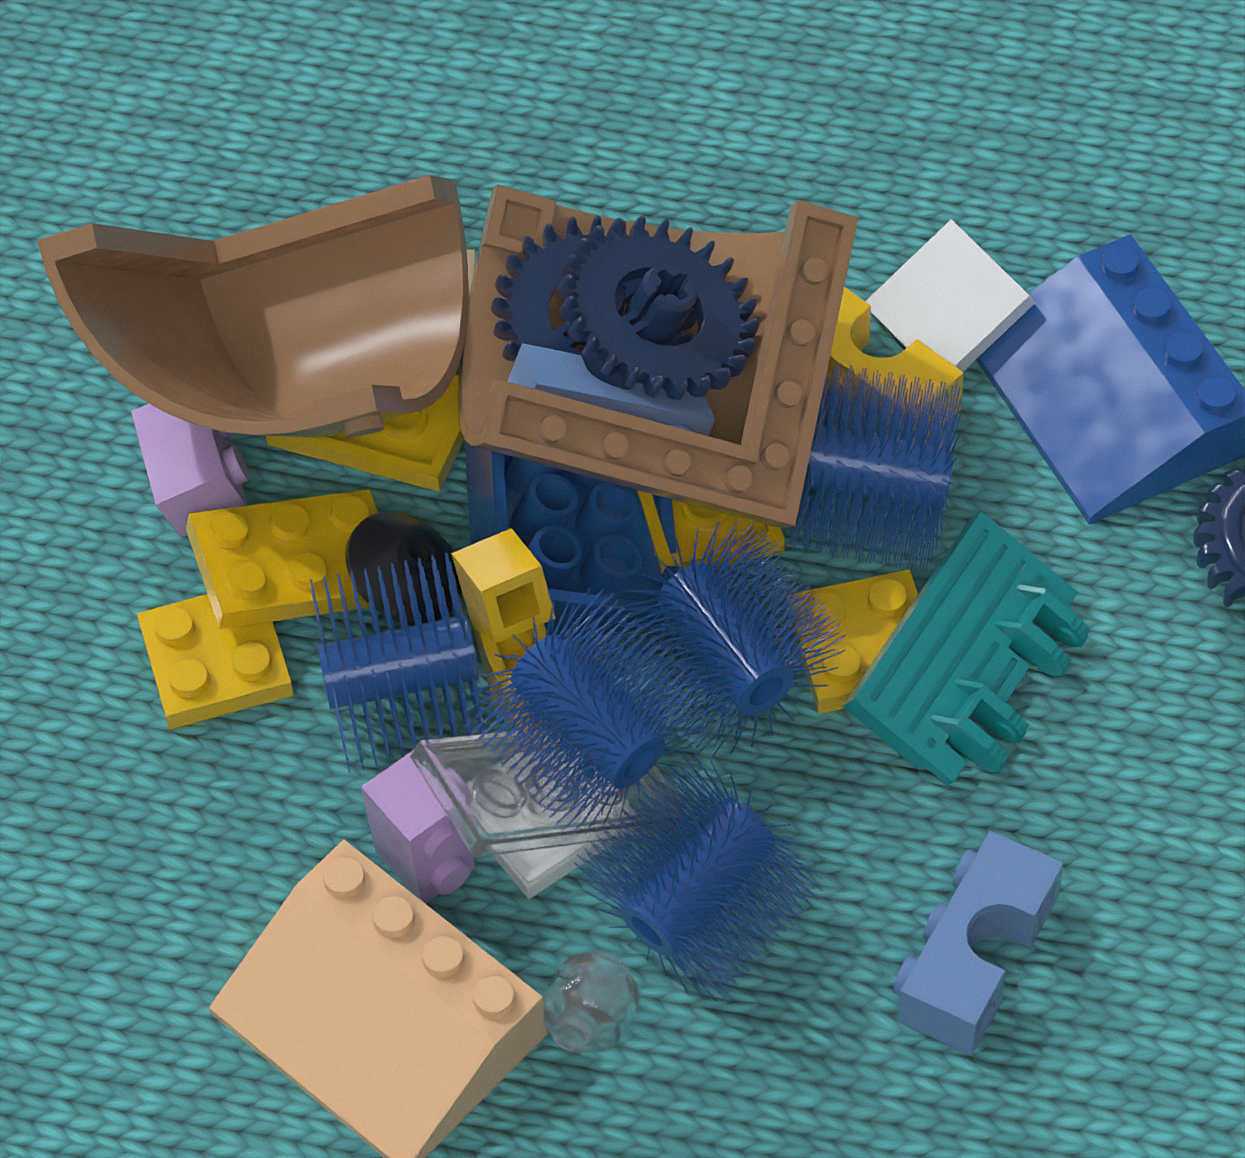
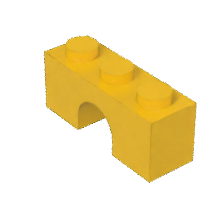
(916, 361)
(502, 594)

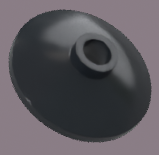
(393, 539)

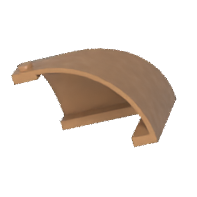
(284, 324)
(763, 417)

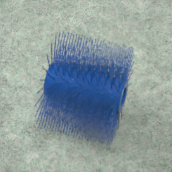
(878, 468)
(727, 638)
(401, 659)
(587, 711)
(698, 877)

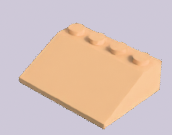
(379, 1007)

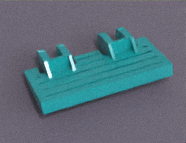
(955, 658)

